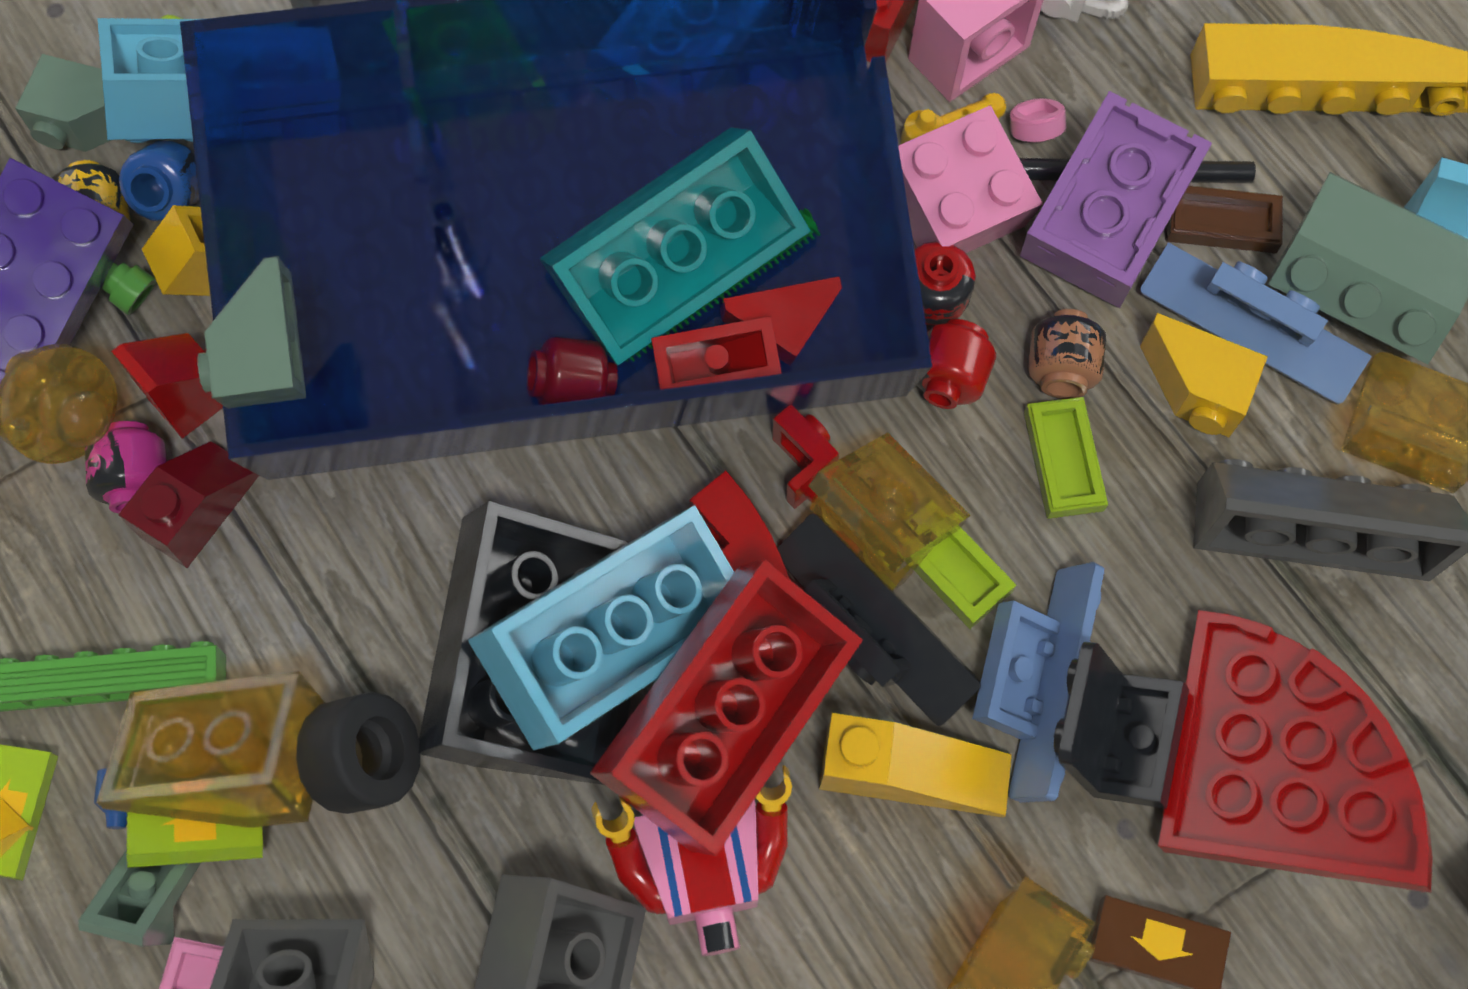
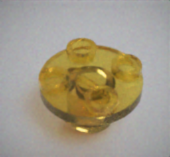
(56, 403)

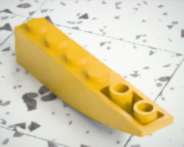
(1325, 70)

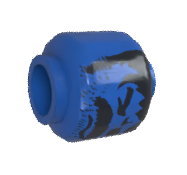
(159, 178)

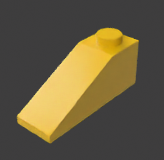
(913, 766)

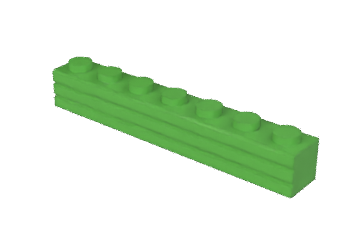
(105, 678)

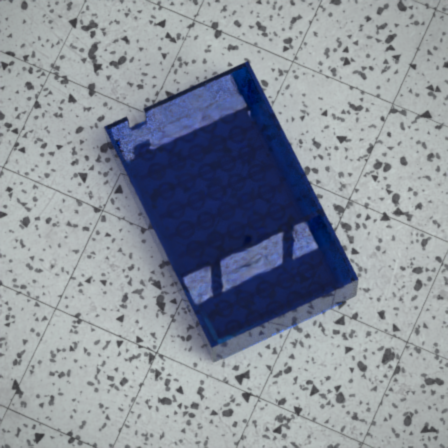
(447, 145)

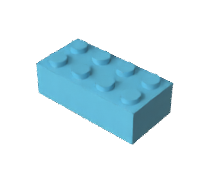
(603, 629)

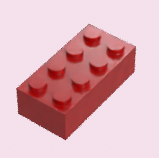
(727, 707)

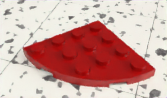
(1290, 765)

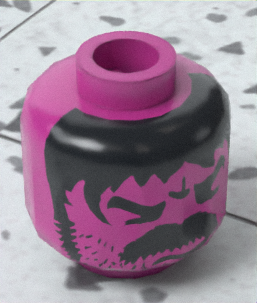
(122, 462)

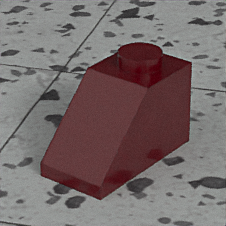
(187, 501)

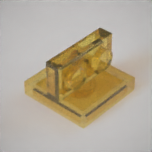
(886, 508)

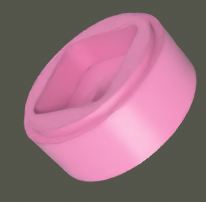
(1037, 120)

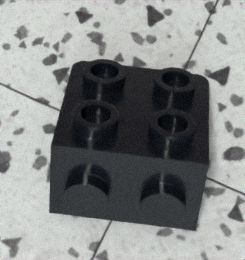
(1120, 730)

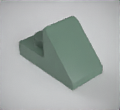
(138, 903)

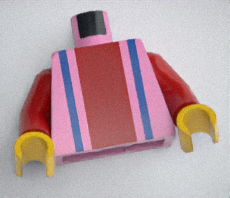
(699, 885)

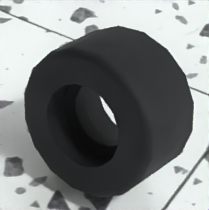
(329, 758)

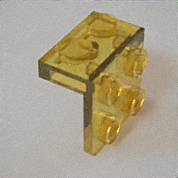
(1412, 422)

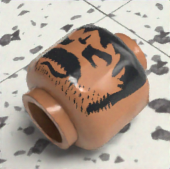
(1067, 354)

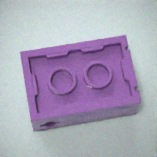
(1114, 199)

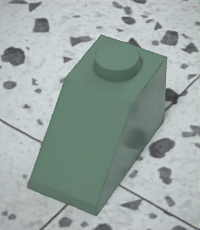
(64, 105)
(255, 343)

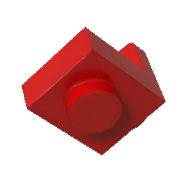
(808, 446)

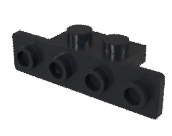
(895, 640)

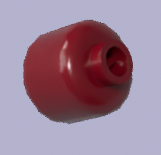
(570, 371)

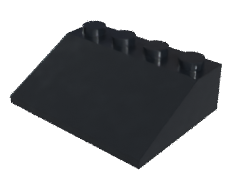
(497, 568)

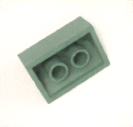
(1377, 267)

